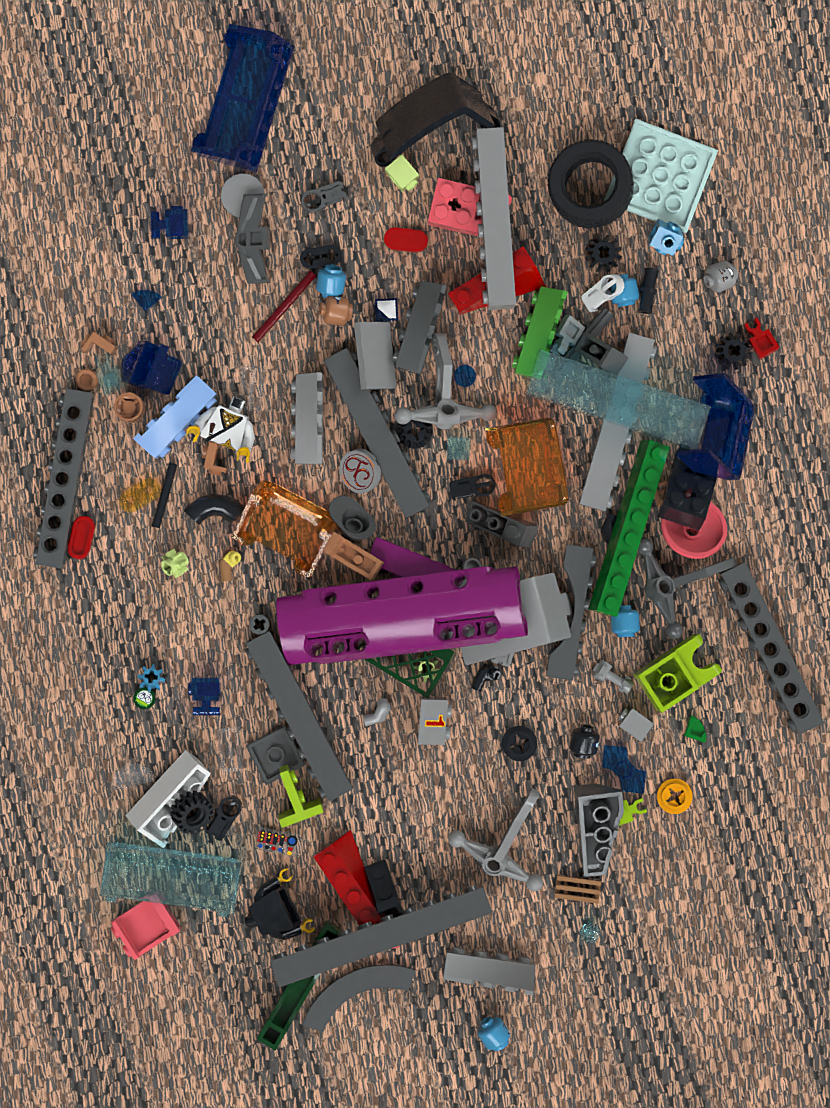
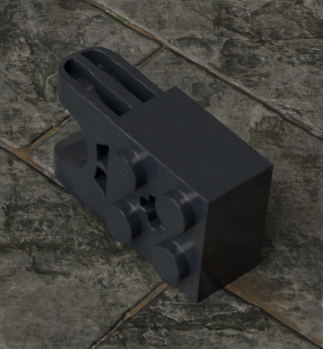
(686, 495)

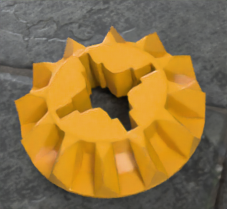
(685, 797)

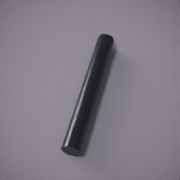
(164, 495)

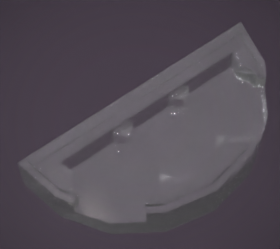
(131, 775)

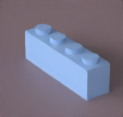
(176, 418)

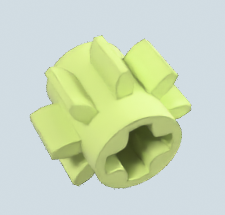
(174, 563)
(420, 667)

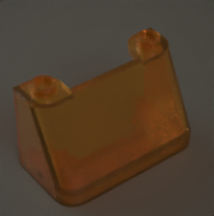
(530, 466)
(285, 525)

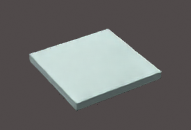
(666, 173)

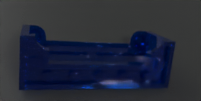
(245, 98)

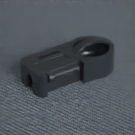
(467, 487)
(223, 820)

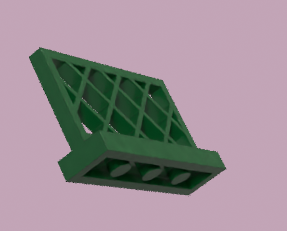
(444, 654)

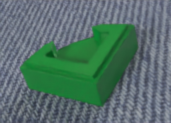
(695, 729)

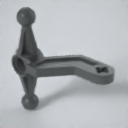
(664, 596)

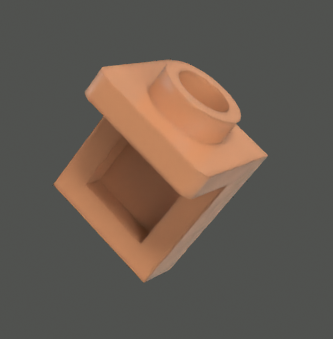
(104, 342)
(210, 454)

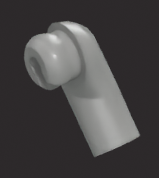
(380, 714)

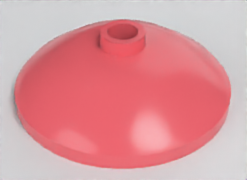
(704, 542)

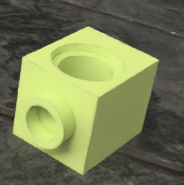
(402, 174)

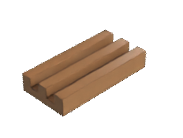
(596, 891)

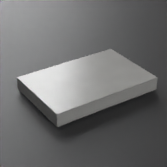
(375, 355)

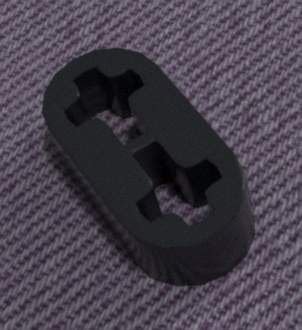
(320, 251)

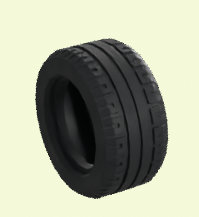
(579, 154)

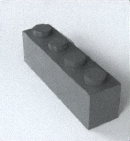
(420, 328)

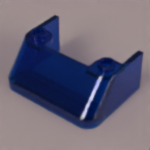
(725, 431)

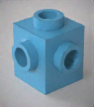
(666, 237)

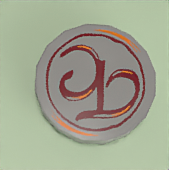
(360, 471)

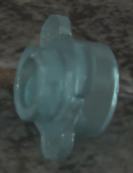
(589, 932)

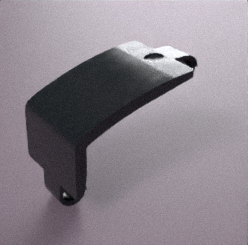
(426, 111)

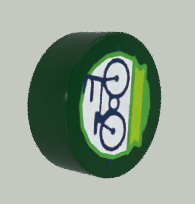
(144, 699)

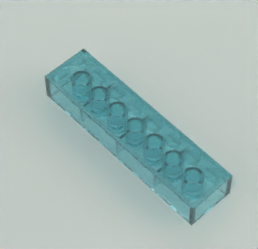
(617, 400)

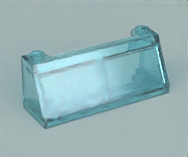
(171, 877)

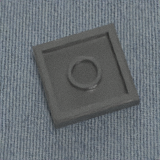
(274, 752)

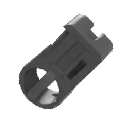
(326, 196)

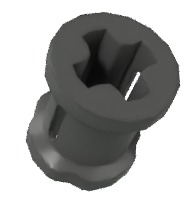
(260, 617)

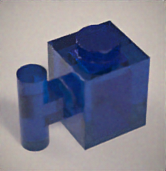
(175, 223)
(205, 690)

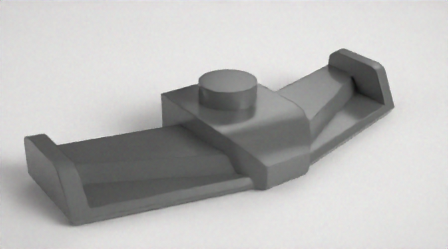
(252, 238)

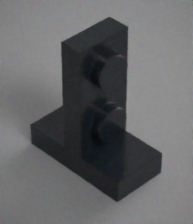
(384, 889)

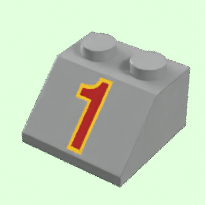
(433, 721)

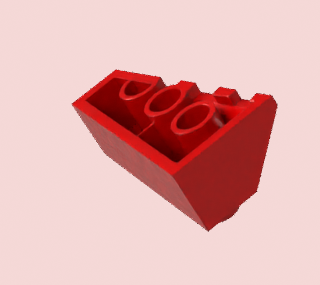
(526, 279)
(347, 874)

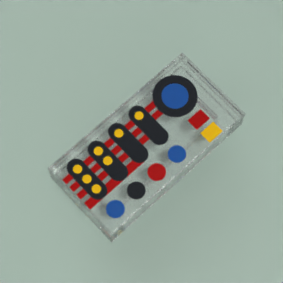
(278, 841)

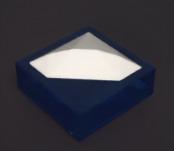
(386, 310)

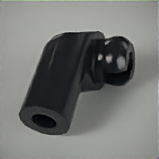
(607, 527)
(484, 675)

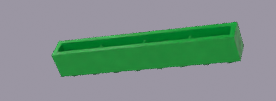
(629, 528)

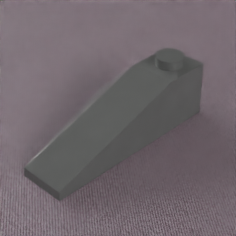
(598, 820)

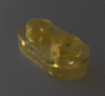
(139, 495)

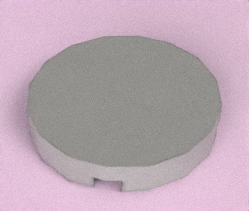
(233, 191)

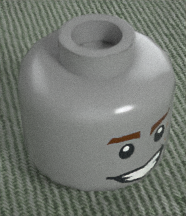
(720, 276)

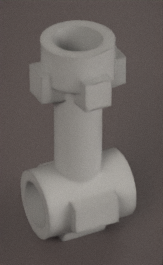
(602, 671)

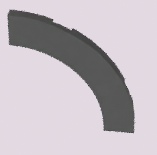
(352, 984)

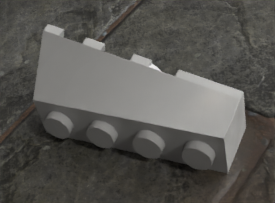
(308, 419)
(490, 970)

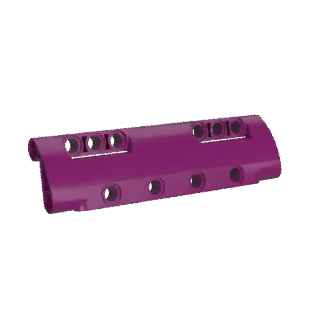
(400, 618)

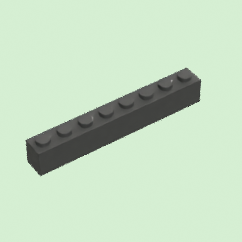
(377, 434)
(299, 716)

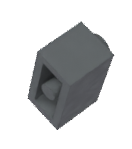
(601, 353)

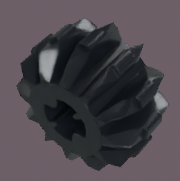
(594, 253)
(734, 360)

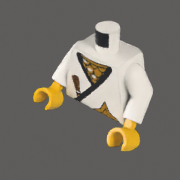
(226, 428)

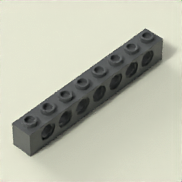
(77, 447)
(810, 717)

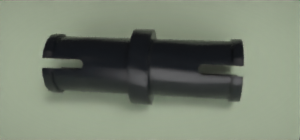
(648, 290)

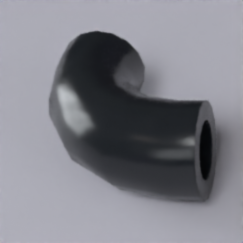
(214, 505)

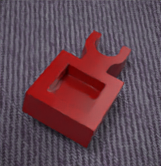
(761, 342)

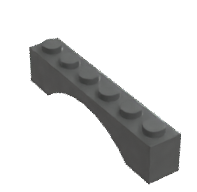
(577, 566)

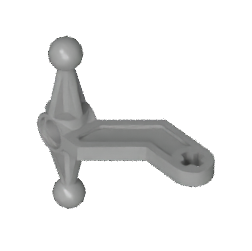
(445, 411)
(496, 858)

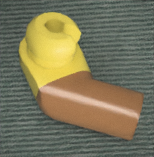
(227, 564)

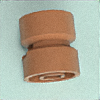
(129, 407)

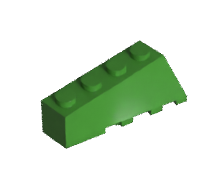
(541, 328)

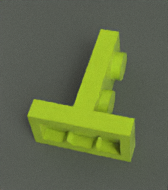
(299, 811)

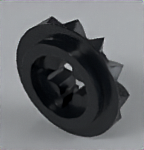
(409, 441)
(529, 747)

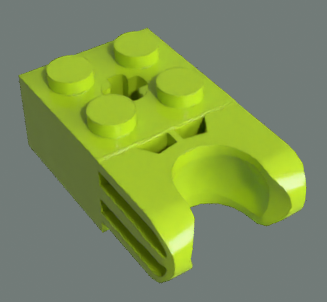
(682, 674)

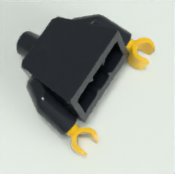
(275, 912)

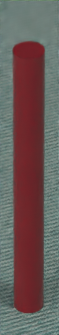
(283, 307)

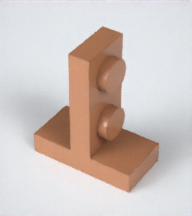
(353, 556)

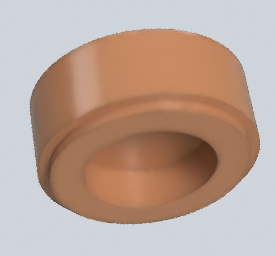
(86, 380)

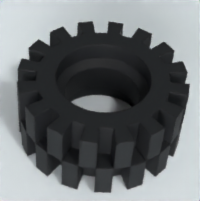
(196, 820)

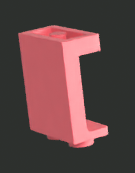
(144, 927)

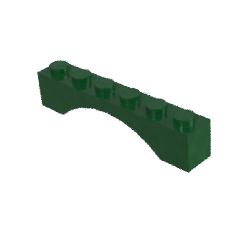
(292, 999)

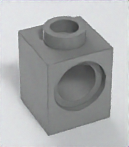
(634, 723)

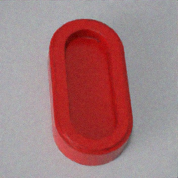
(405, 240)
(81, 537)

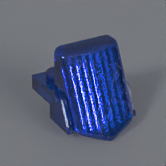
(150, 367)

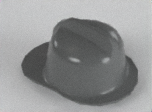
(351, 518)

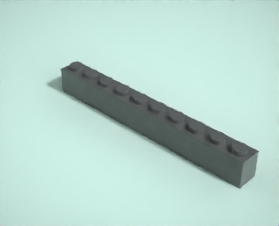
(380, 937)

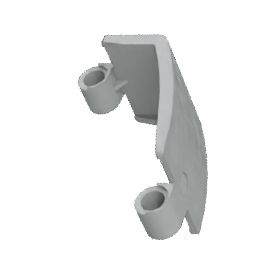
(545, 617)

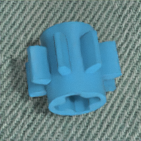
(146, 674)

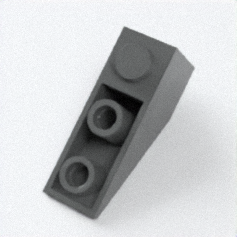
(507, 527)

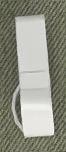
(600, 293)

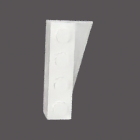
(152, 811)

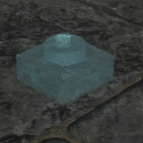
(458, 448)

